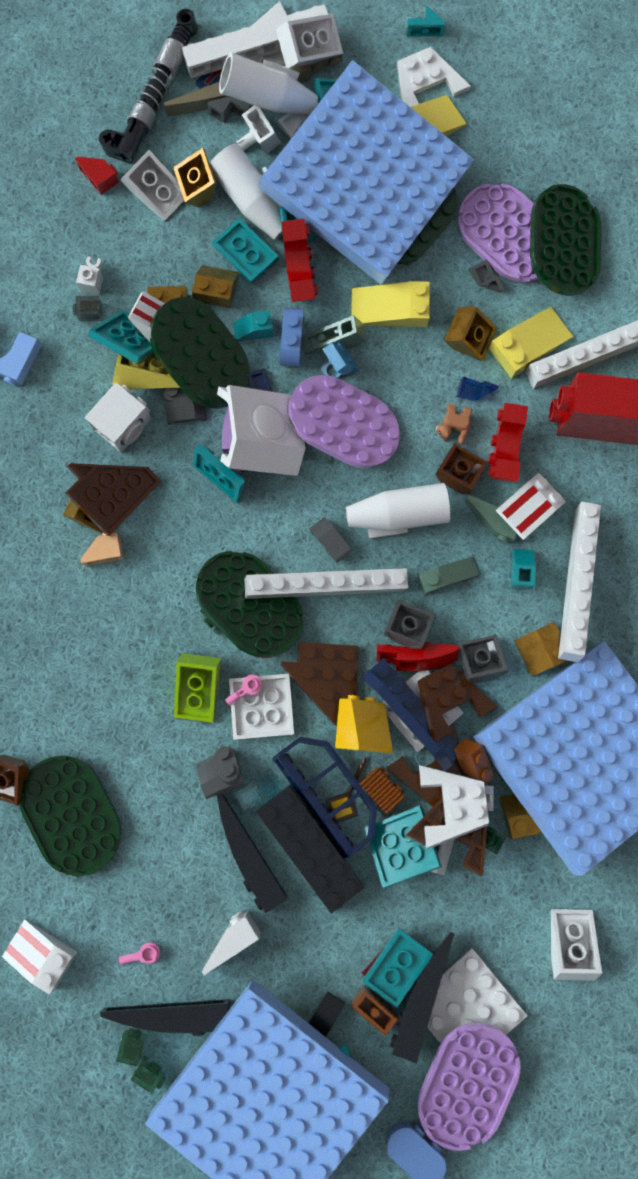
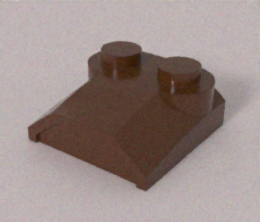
(460, 469)
(11, 778)

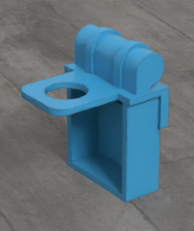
(340, 359)

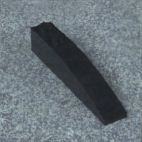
(251, 863)
(418, 1010)
(179, 1017)

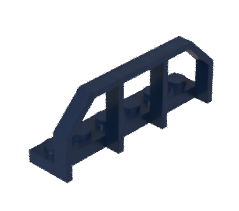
(410, 710)
(319, 810)

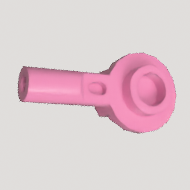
(251, 685)
(148, 954)

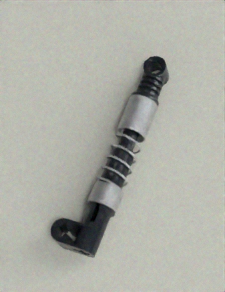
(143, 112)

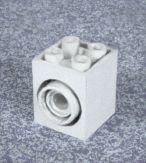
(119, 417)

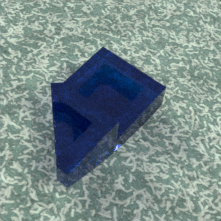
(474, 390)

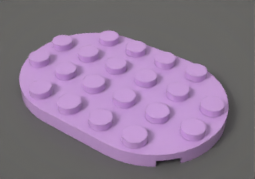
(497, 228)
(344, 421)
(468, 1086)

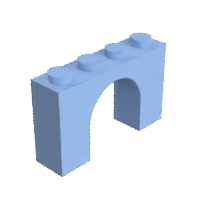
(19, 359)

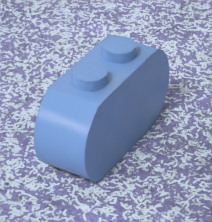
(292, 337)
(415, 1152)

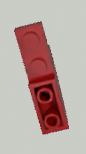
(427, 658)

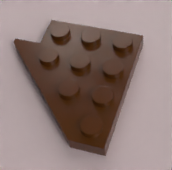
(110, 492)
(325, 674)

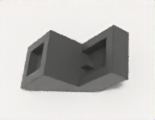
(225, 106)
(330, 540)

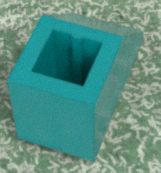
(523, 569)

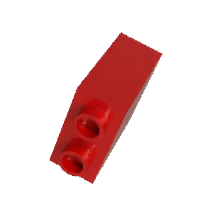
(597, 409)

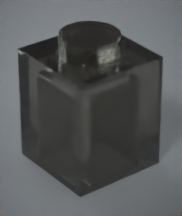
(88, 308)

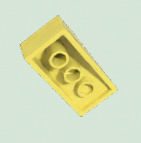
(441, 114)
(392, 304)
(530, 341)
(144, 375)

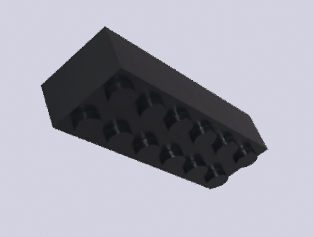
(310, 849)

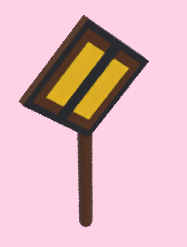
(350, 810)

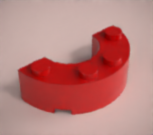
(297, 260)
(505, 456)

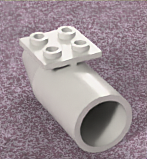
(266, 86)
(241, 183)
(400, 509)

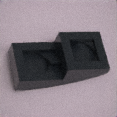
(326, 1013)

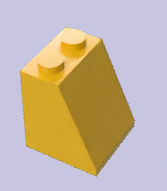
(363, 725)

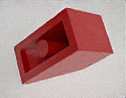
(98, 172)

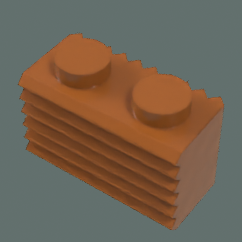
(474, 761)
(382, 790)
(374, 1010)

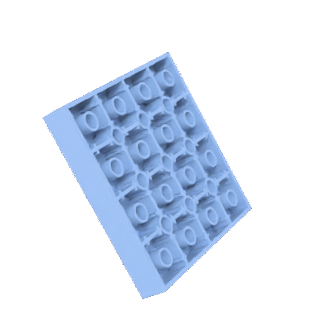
(365, 172)
(574, 757)
(267, 1097)

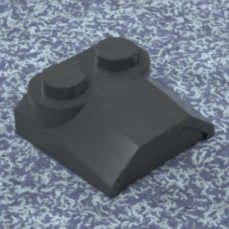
(180, 407)
(409, 625)
(482, 659)
(220, 773)

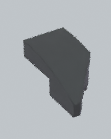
(485, 277)

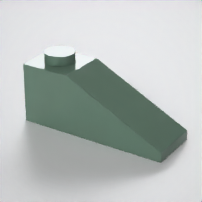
(347, 332)
(491, 519)
(447, 575)

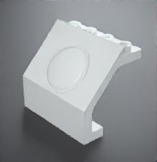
(261, 432)

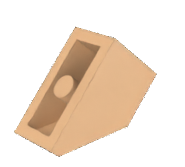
(103, 550)

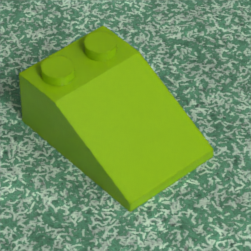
(196, 687)

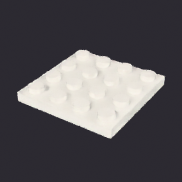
(472, 995)

